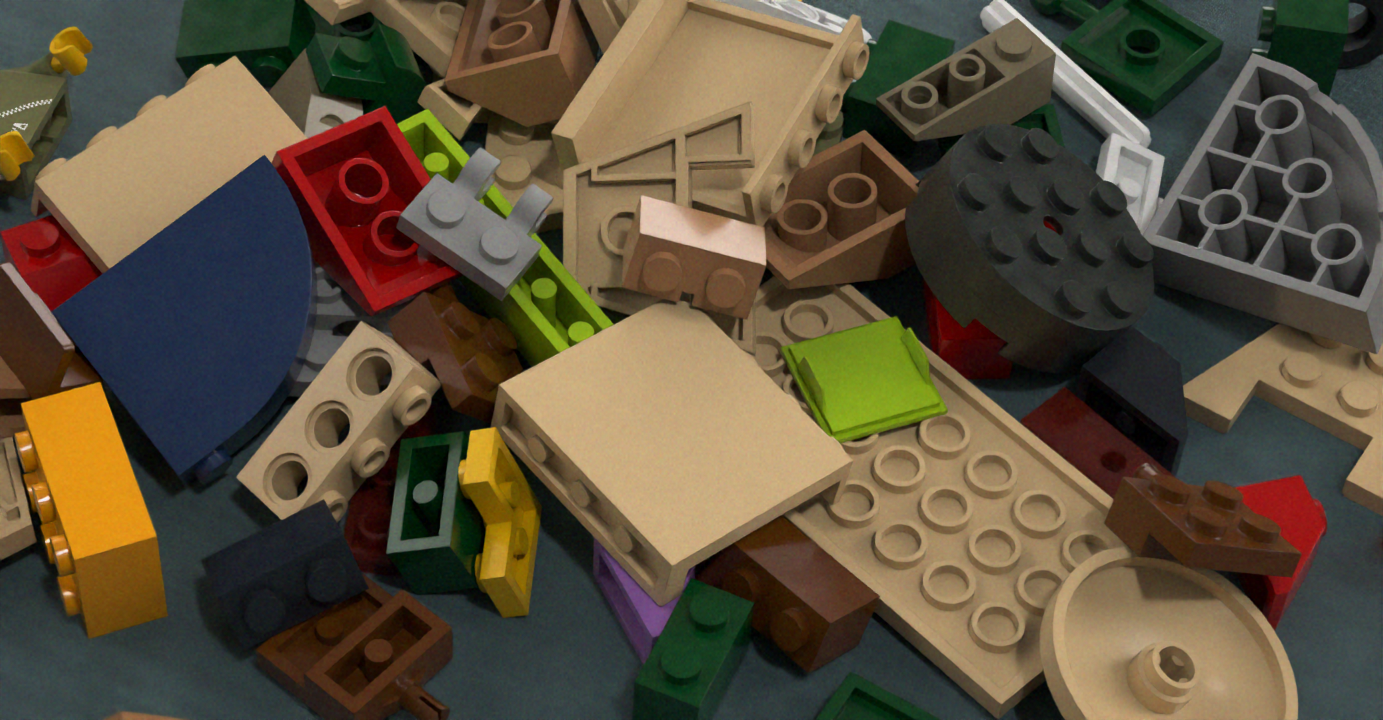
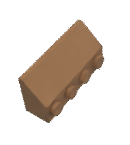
(522, 57)

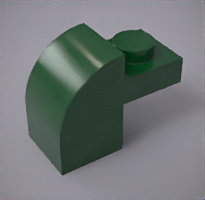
(374, 71)

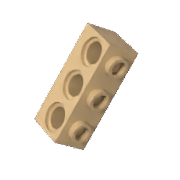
(340, 395)

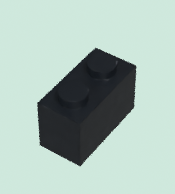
(284, 574)

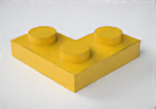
(509, 517)

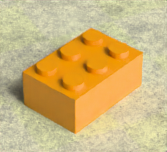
(90, 511)

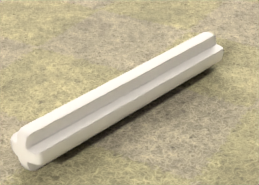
(1076, 85)

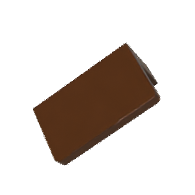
(36, 343)

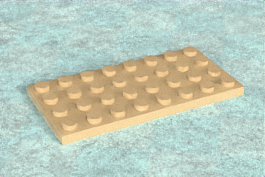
(948, 517)

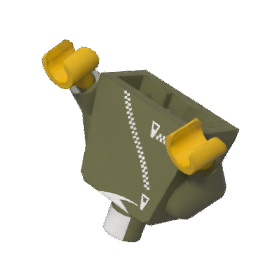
(37, 110)

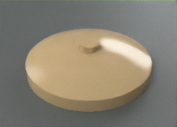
(1161, 645)

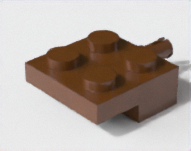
(458, 348)
(1197, 525)
(363, 657)

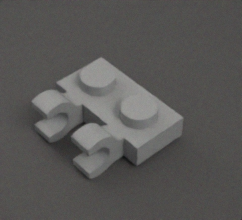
(471, 236)

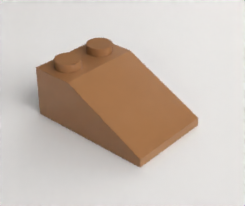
(842, 218)

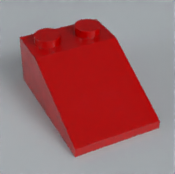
(350, 198)

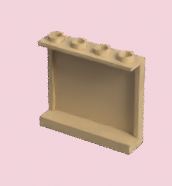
(705, 57)
(162, 161)
(666, 441)

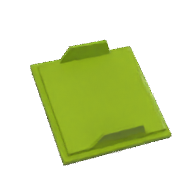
(864, 379)

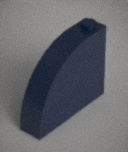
(205, 322)

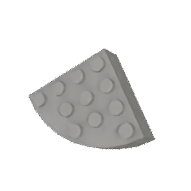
(1279, 211)

